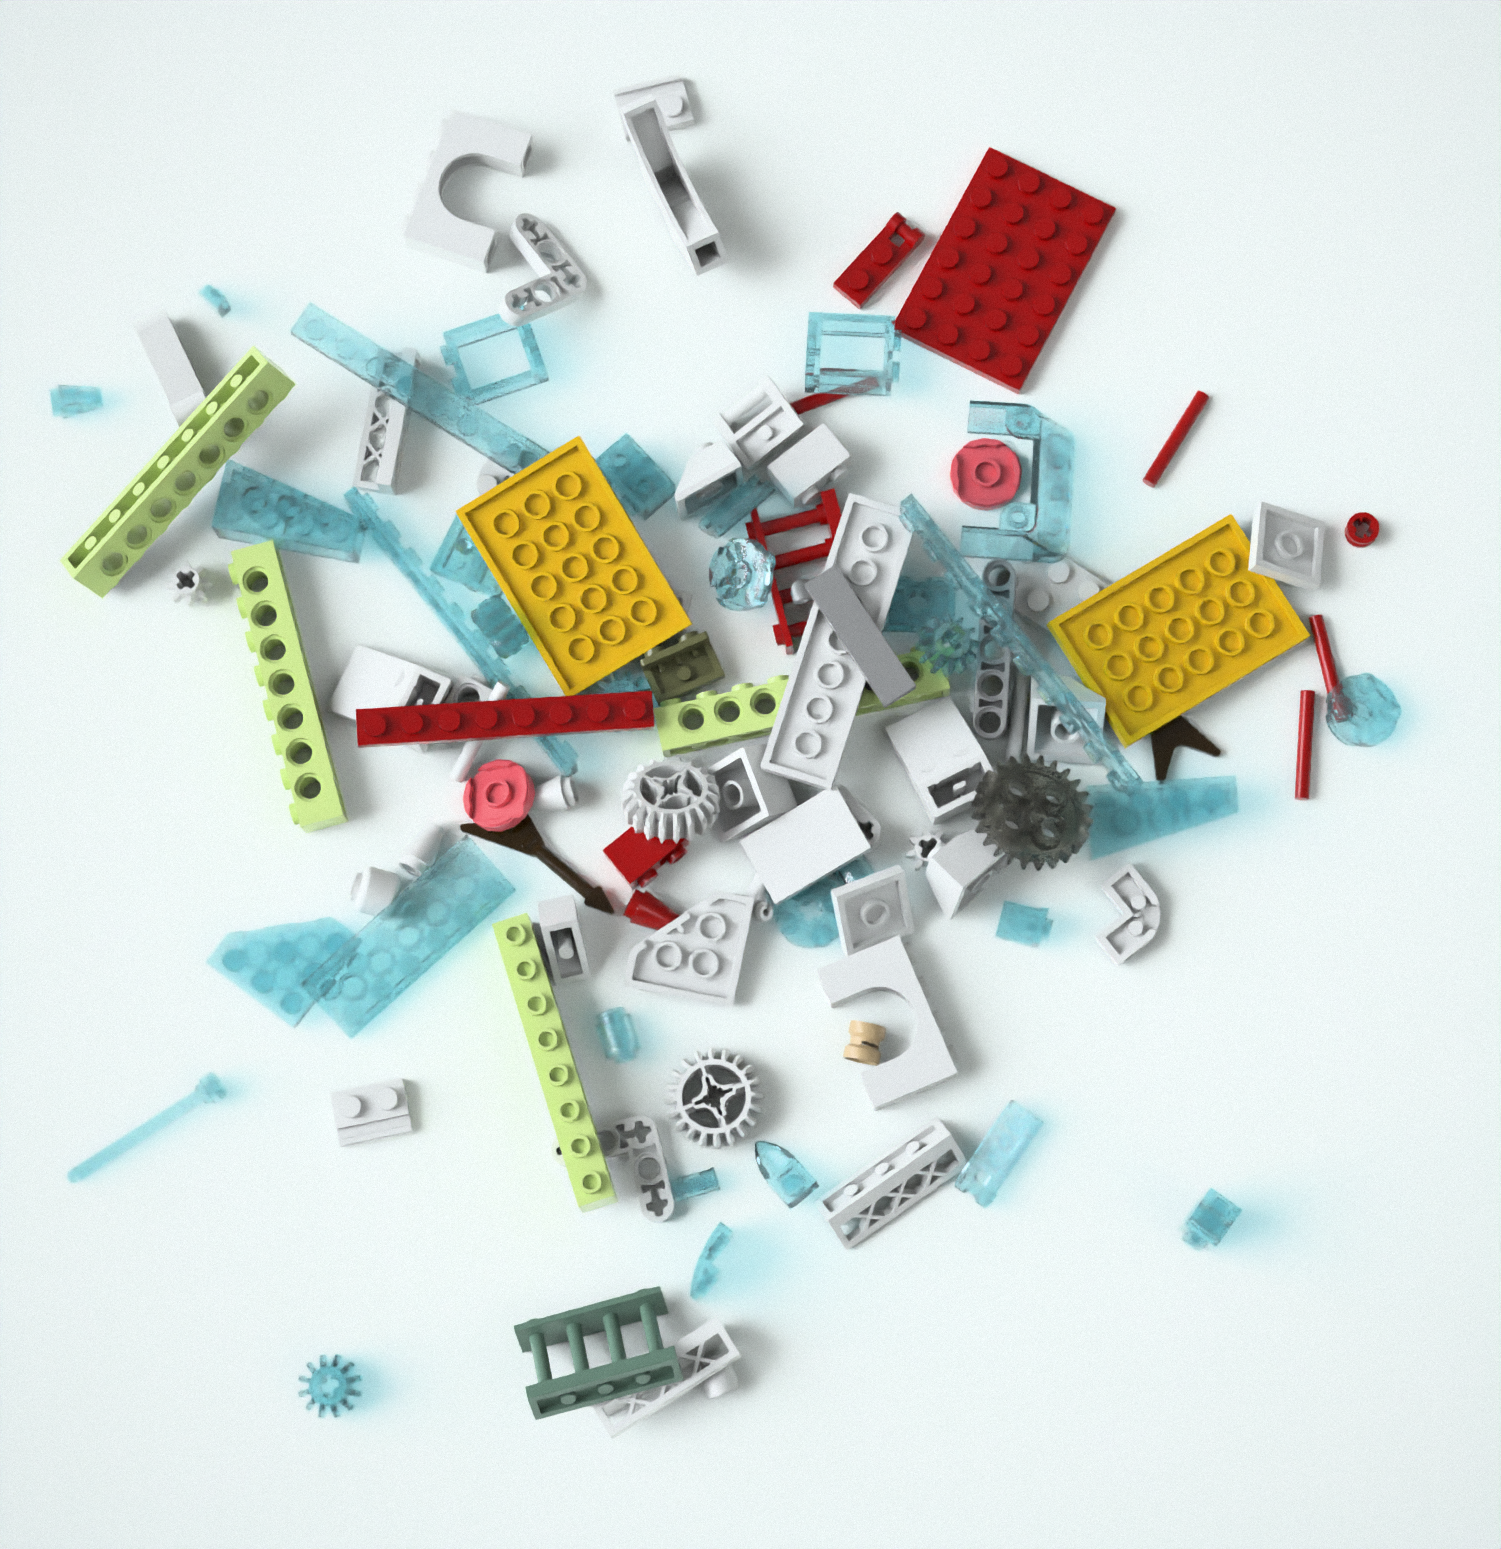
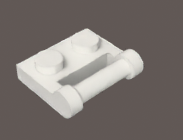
(766, 430)

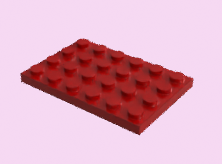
(1003, 270)

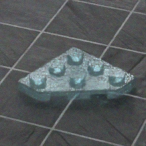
(276, 961)

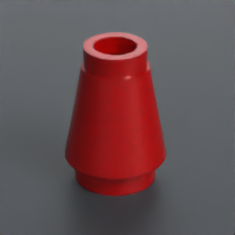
(648, 911)

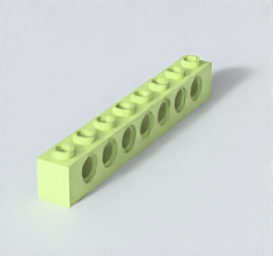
(177, 472)
(751, 724)
(328, 806)
(555, 1063)

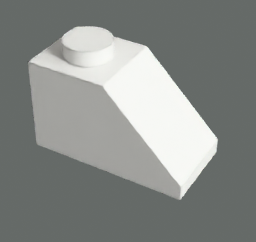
(564, 939)

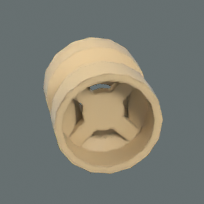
(866, 1034)

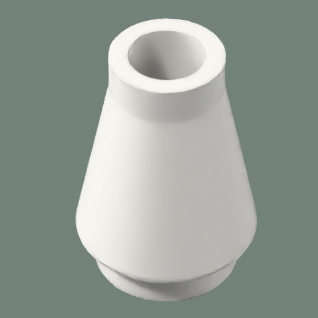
(556, 795)
(422, 850)

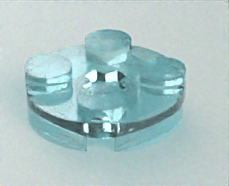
(758, 574)
(1381, 707)
(813, 933)

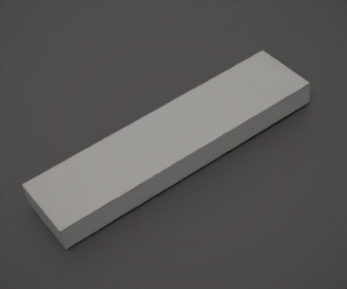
(860, 636)

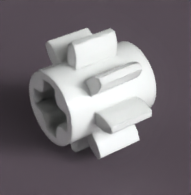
(188, 573)
(925, 841)

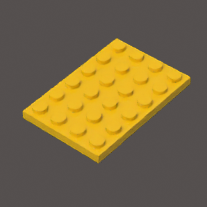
(574, 567)
(1177, 631)

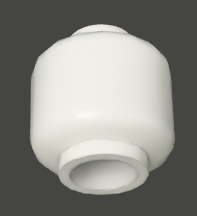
(374, 890)

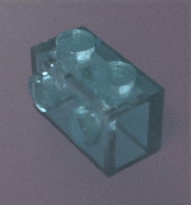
(635, 477)

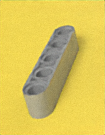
(994, 668)

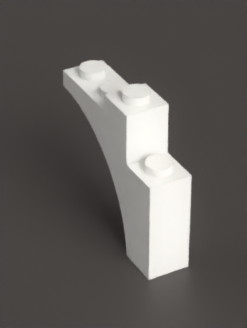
(672, 187)

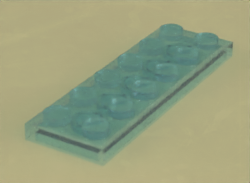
(408, 937)

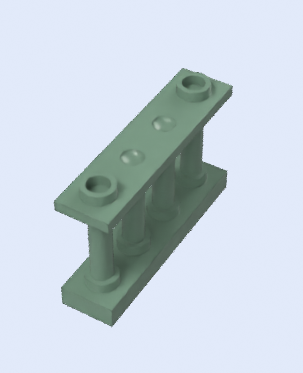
(603, 1382)

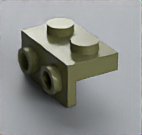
(681, 667)

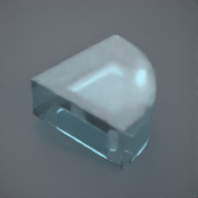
(215, 300)

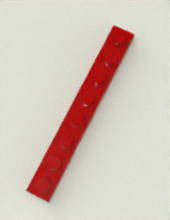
(504, 719)

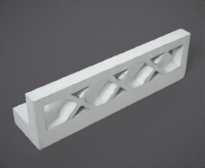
(395, 438)
(888, 1177)
(688, 1350)

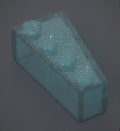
(261, 509)
(1155, 811)

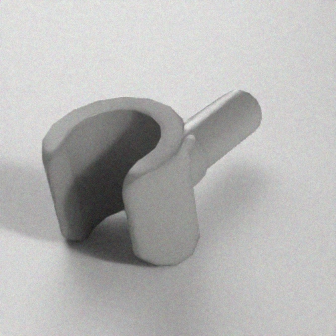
(799, 592)

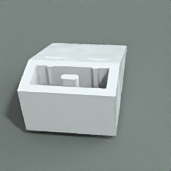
(386, 681)
(940, 758)

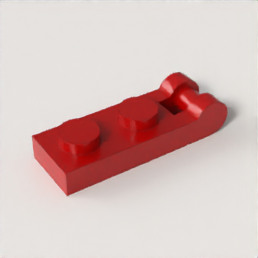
(878, 261)

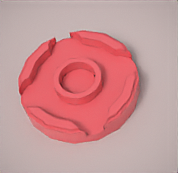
(985, 474)
(499, 795)

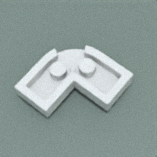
(1139, 915)

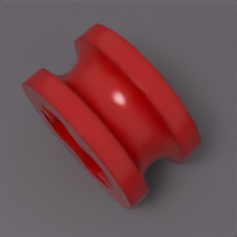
(1350, 530)

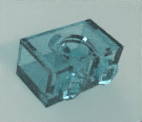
(937, 593)
(1208, 1221)

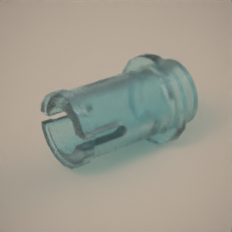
(695, 1184)

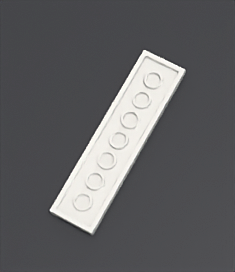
(824, 678)

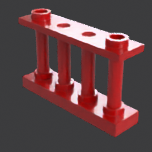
(827, 514)

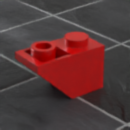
(640, 858)

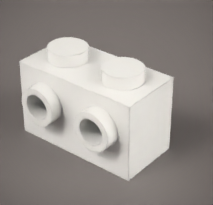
(810, 466)

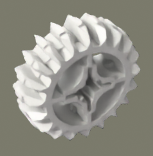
(670, 800)
(698, 1105)

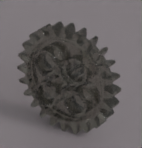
(1029, 841)

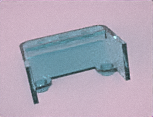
(1034, 529)

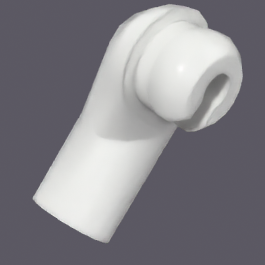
(762, 907)

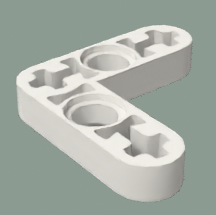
(560, 280)
(637, 1153)

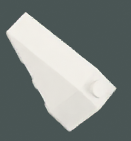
(962, 868)

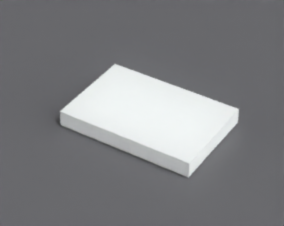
(806, 845)

